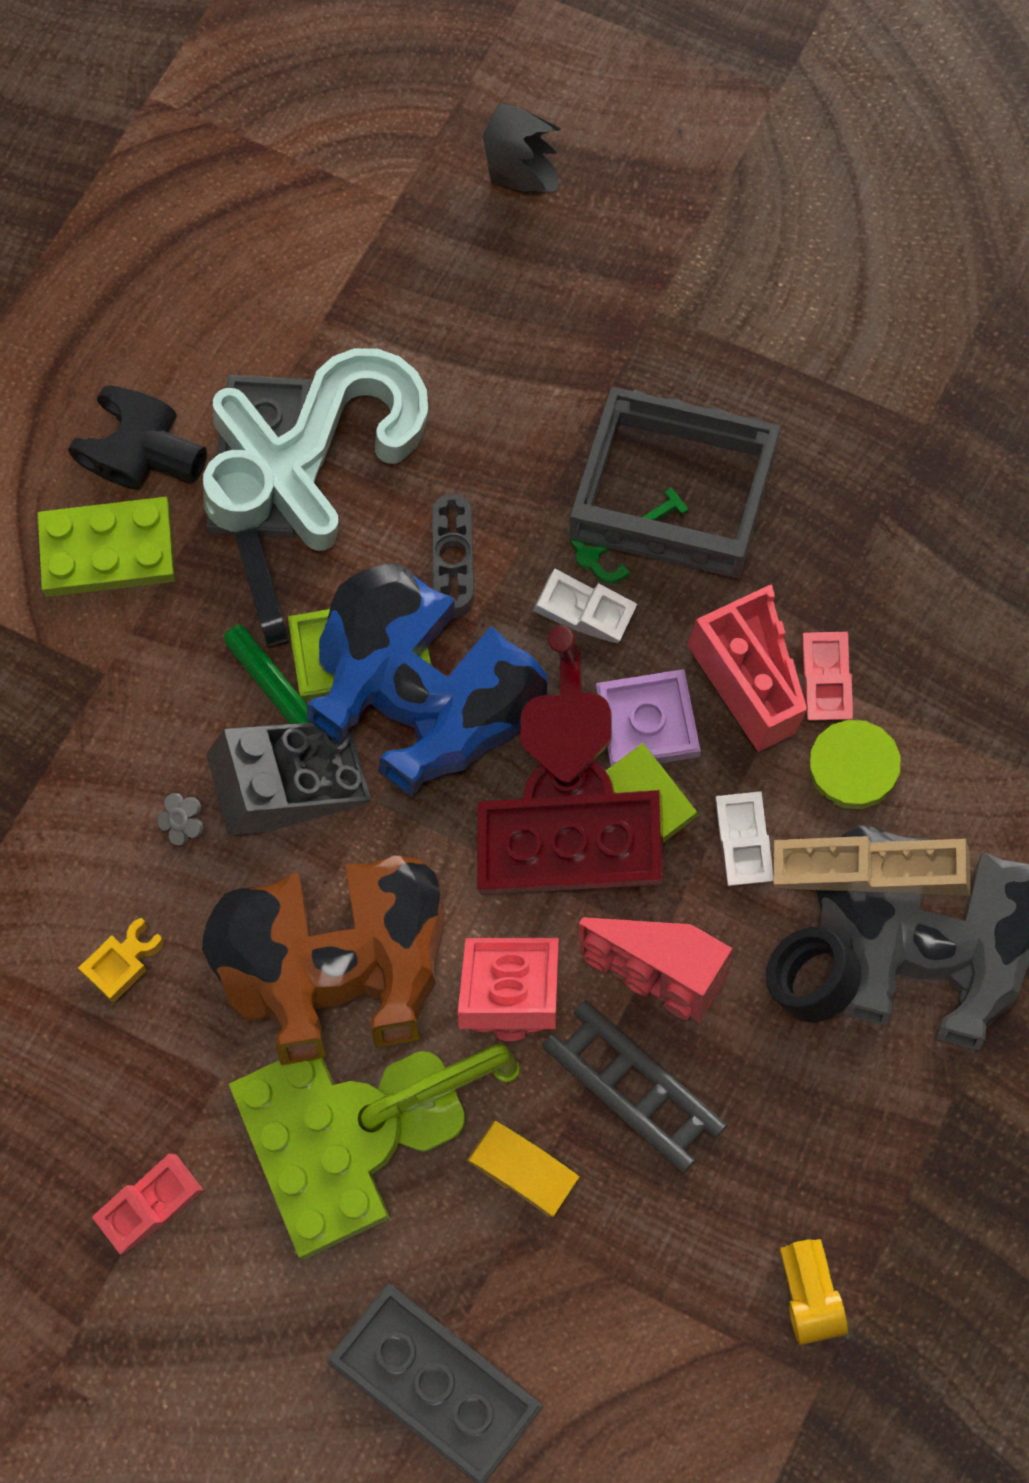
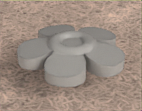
(180, 818)

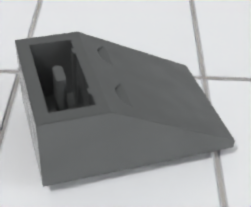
(283, 776)

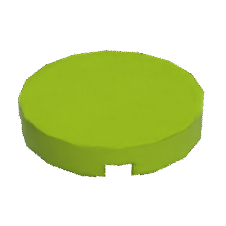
(854, 764)

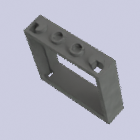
(660, 539)

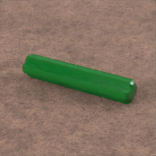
(266, 675)

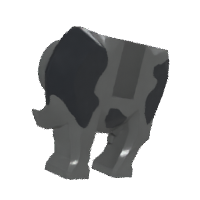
(979, 956)

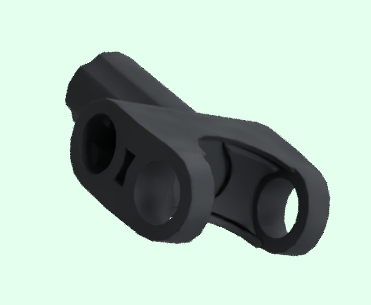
(138, 442)

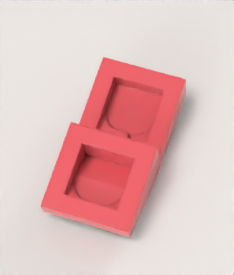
(827, 676)
(148, 1204)

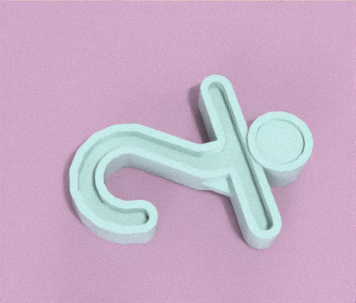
(283, 469)

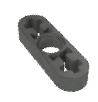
(463, 539)

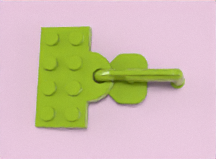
(316, 1143)

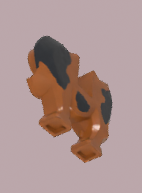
(274, 967)

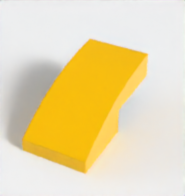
(523, 1168)

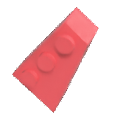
(750, 667)

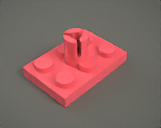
(509, 986)

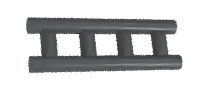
(636, 1115)

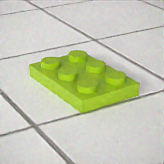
(106, 546)

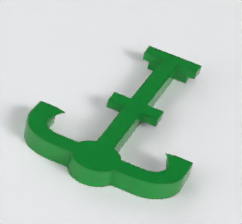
(588, 556)

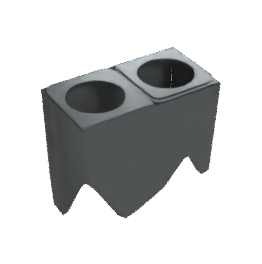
(518, 151)

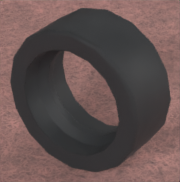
(837, 990)

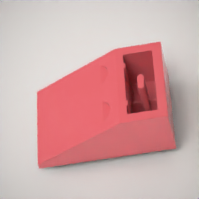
(660, 959)

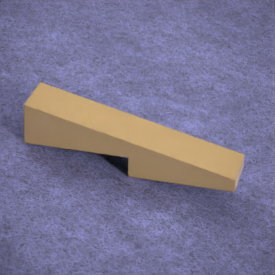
(864, 866)

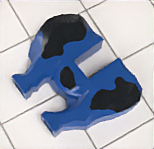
(373, 651)

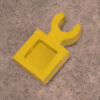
(117, 965)

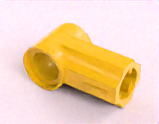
(814, 1305)

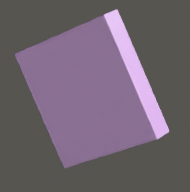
(651, 712)

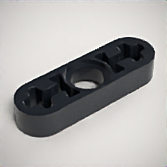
(261, 586)

